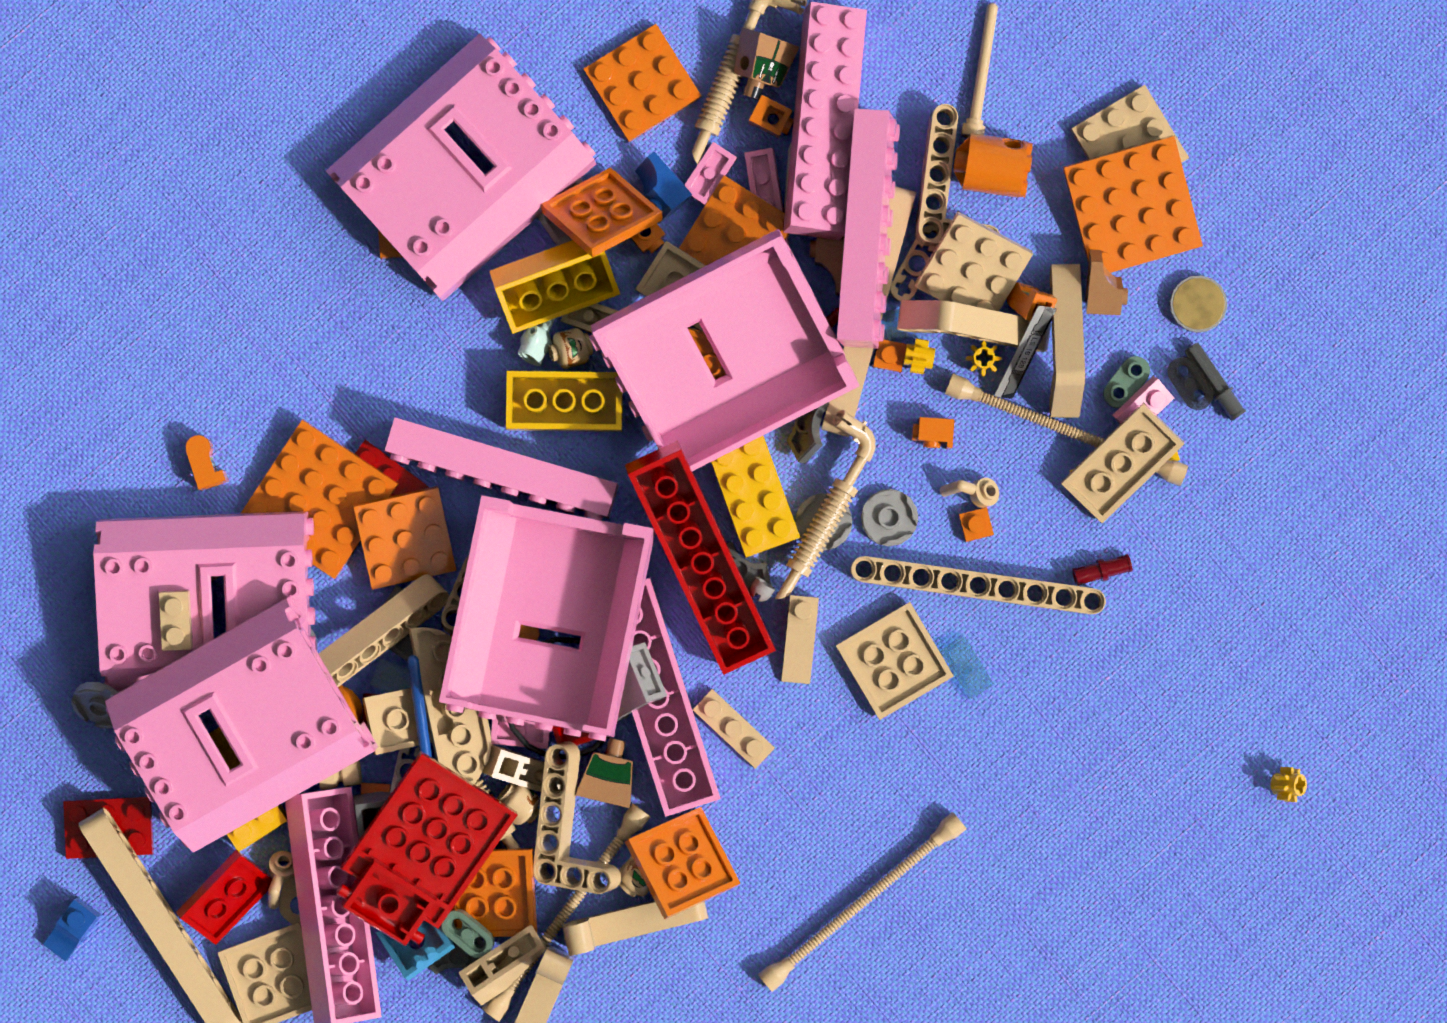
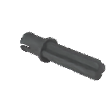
(1221, 389)

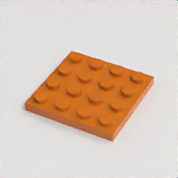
(1133, 204)
(326, 481)

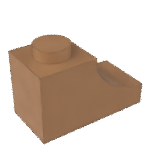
(829, 255)
(1103, 290)

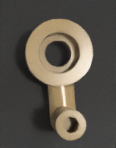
(976, 490)
(279, 874)

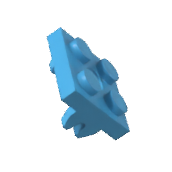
(414, 961)

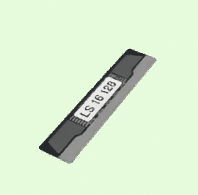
(1025, 352)

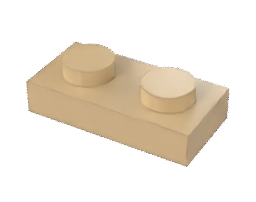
(175, 620)

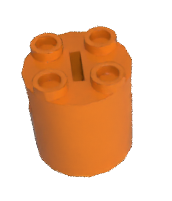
(993, 165)

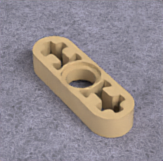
(900, 278)

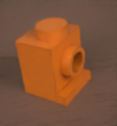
(767, 107)
(651, 242)
(934, 432)

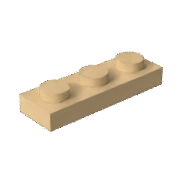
(733, 728)

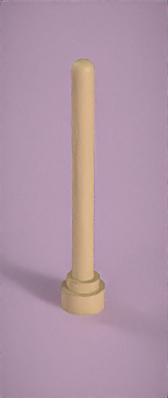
(974, 123)

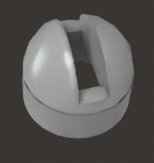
(762, 588)

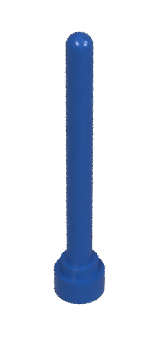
(419, 705)

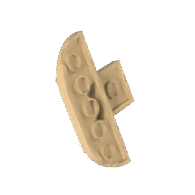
(457, 738)

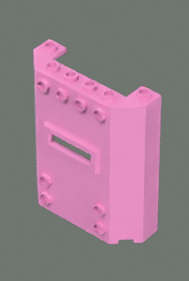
(432, 195)
(763, 330)
(137, 558)
(555, 577)
(272, 708)

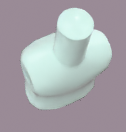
(535, 343)

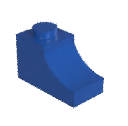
(662, 185)
(72, 928)

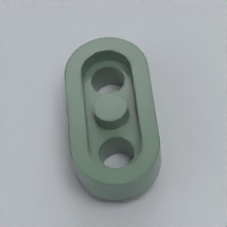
(1126, 381)
(467, 935)

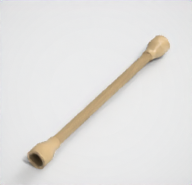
(963, 389)
(632, 821)
(776, 973)

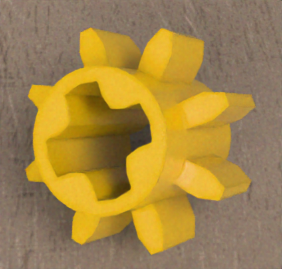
(989, 353)
(919, 356)
(1288, 784)

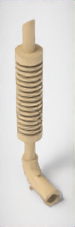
(726, 81)
(833, 505)

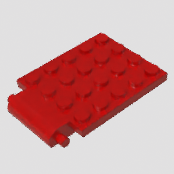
(422, 850)

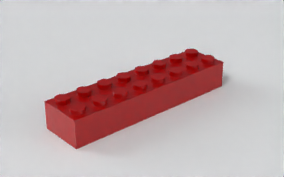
(700, 557)

